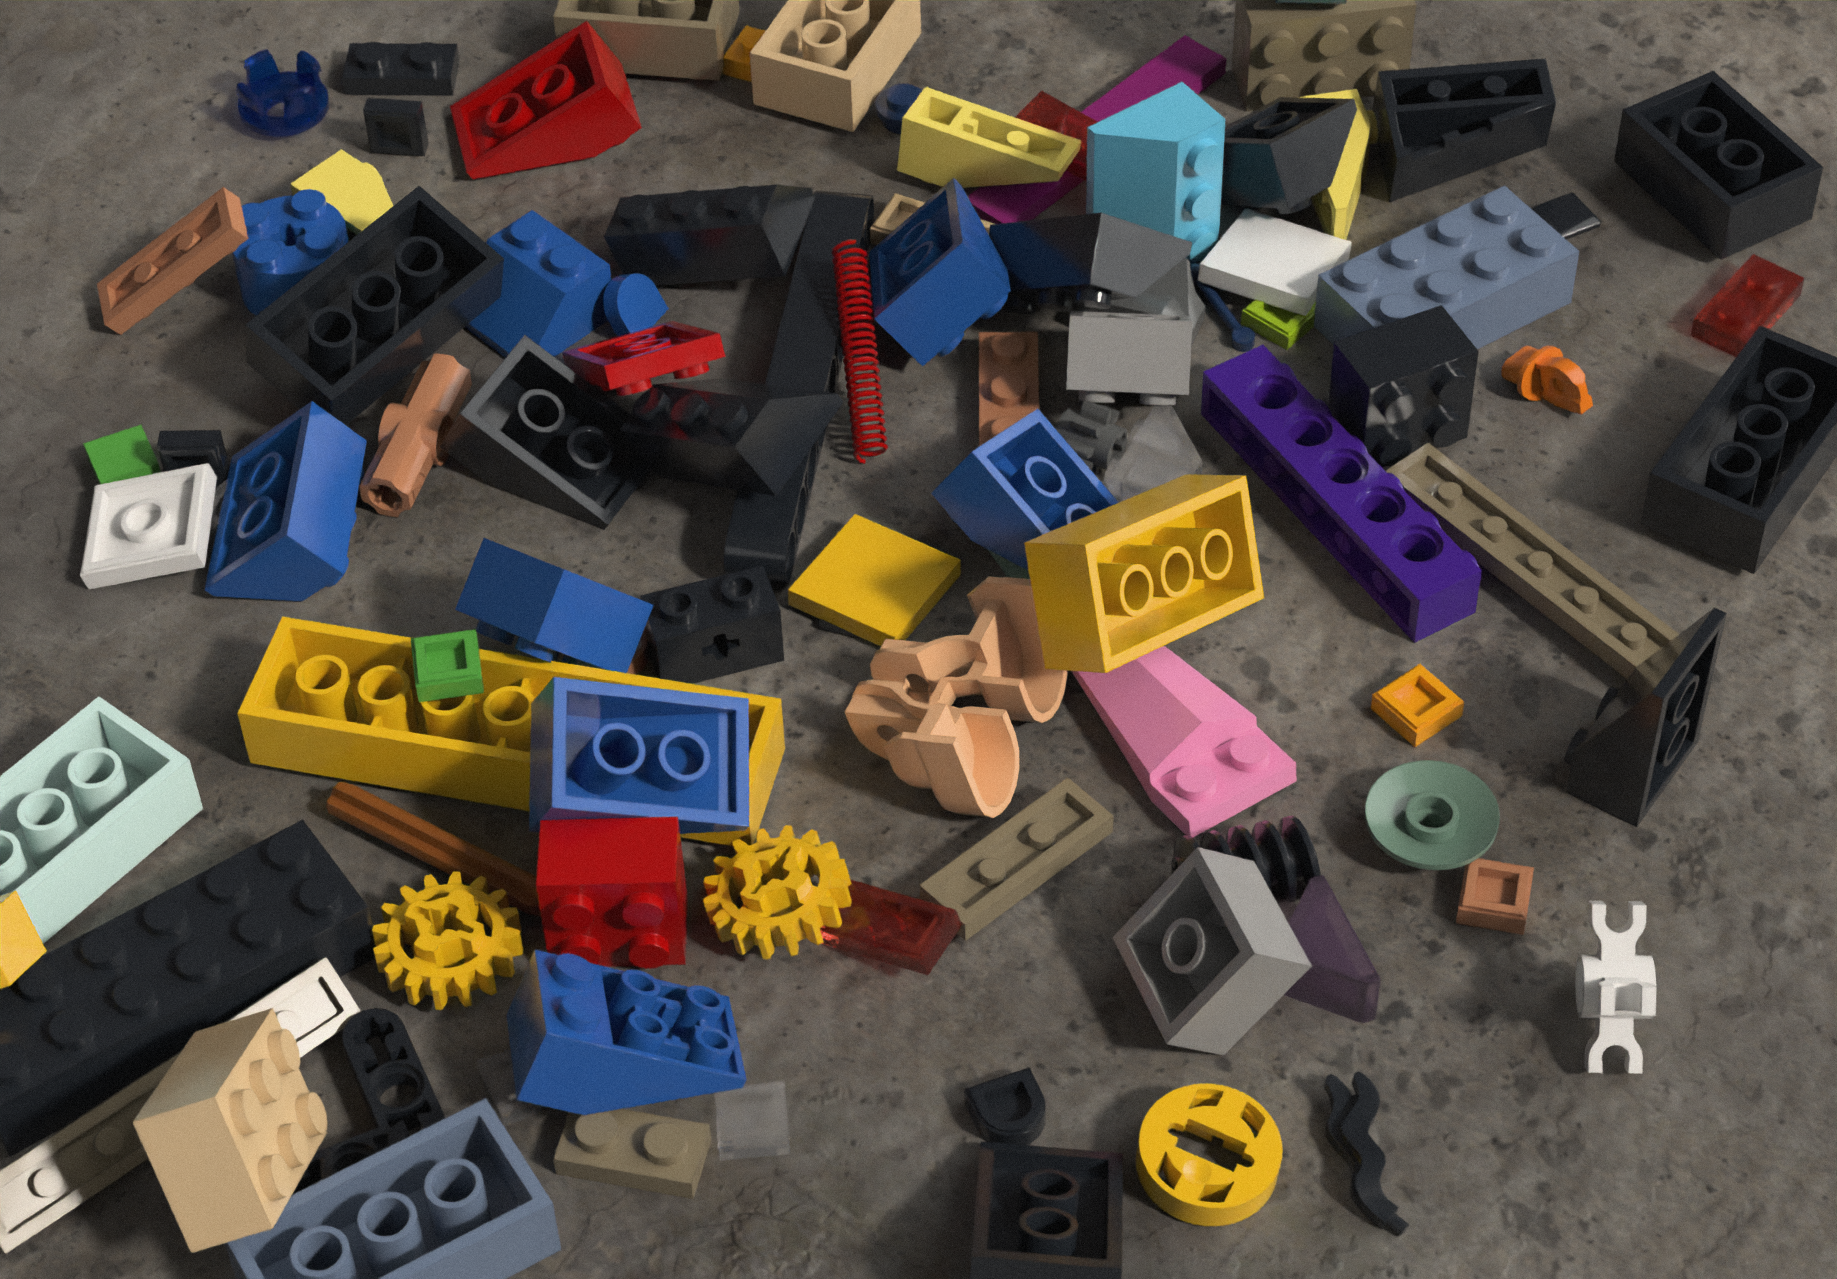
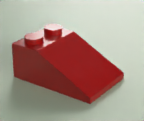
(547, 109)

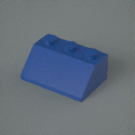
(303, 514)

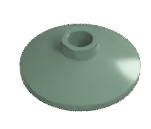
(1434, 796)

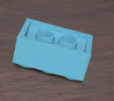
(1160, 167)

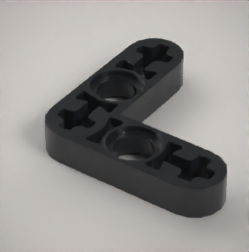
(373, 1080)

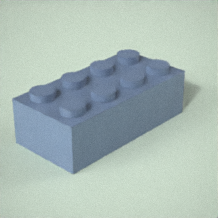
(1483, 262)
(424, 1208)

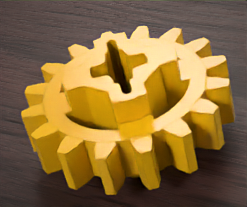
(777, 892)
(447, 940)

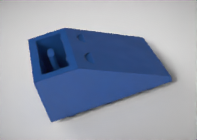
(617, 1038)

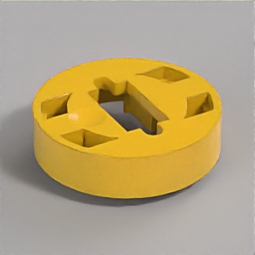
(1202, 1190)

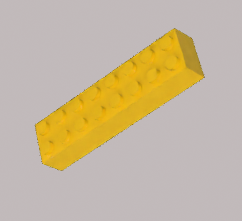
(351, 711)

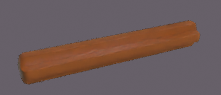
(432, 844)

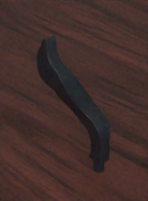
(1349, 1137)

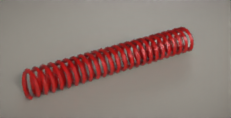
(845, 328)

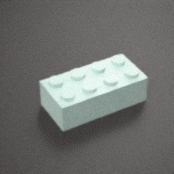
(88, 812)

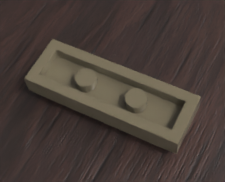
(1019, 856)

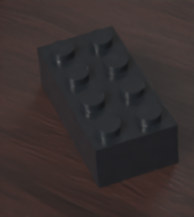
(375, 308)
(1749, 452)

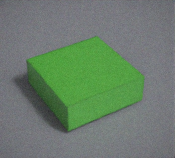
(121, 456)
(447, 665)

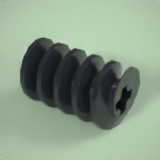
(1280, 854)

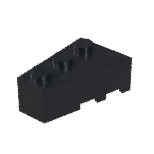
(1458, 120)

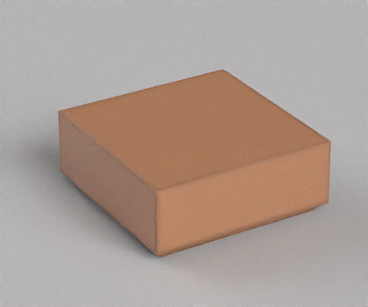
(1495, 896)

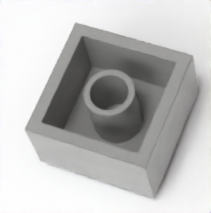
(1129, 355)
(1211, 952)

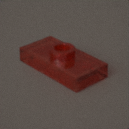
(893, 928)

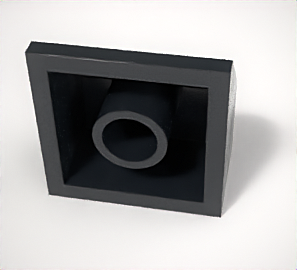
(1285, 152)

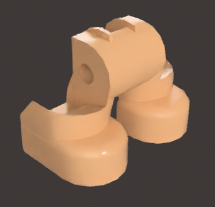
(968, 751)

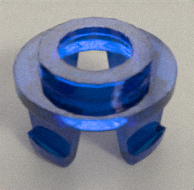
(301, 92)

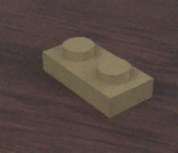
(634, 1151)

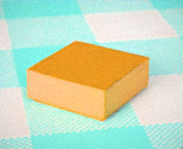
(1417, 705)

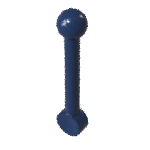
(1242, 337)

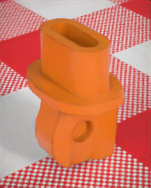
(1548, 376)

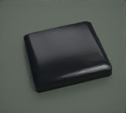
(1568, 215)

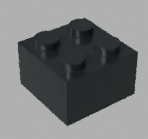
(1404, 385)

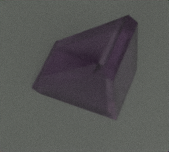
(1341, 971)

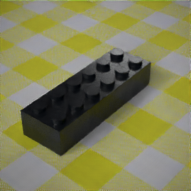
(157, 974)

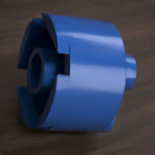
(285, 244)

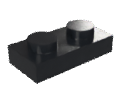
(401, 69)

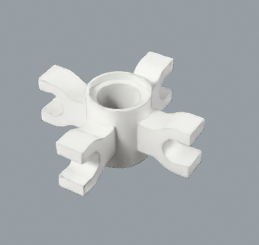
(1615, 987)

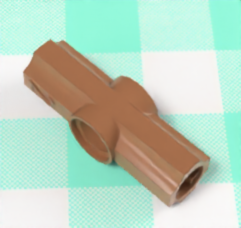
(413, 435)

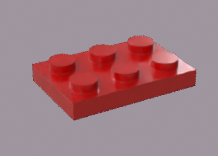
(636, 357)

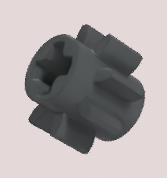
(1094, 434)

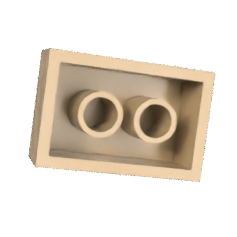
(832, 57)
(232, 1129)

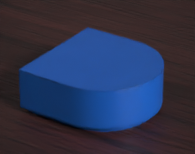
(632, 303)

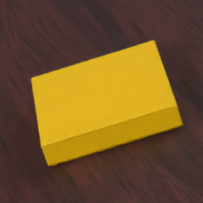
(874, 581)

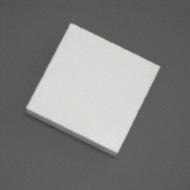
(1272, 261)
(149, 526)

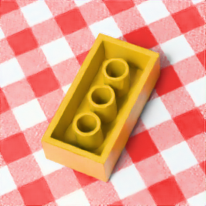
(1144, 572)

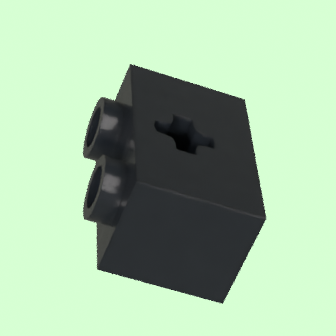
(714, 627)

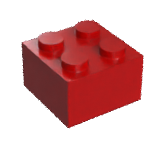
(613, 890)

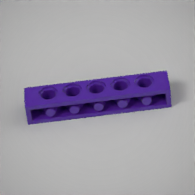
(1341, 493)

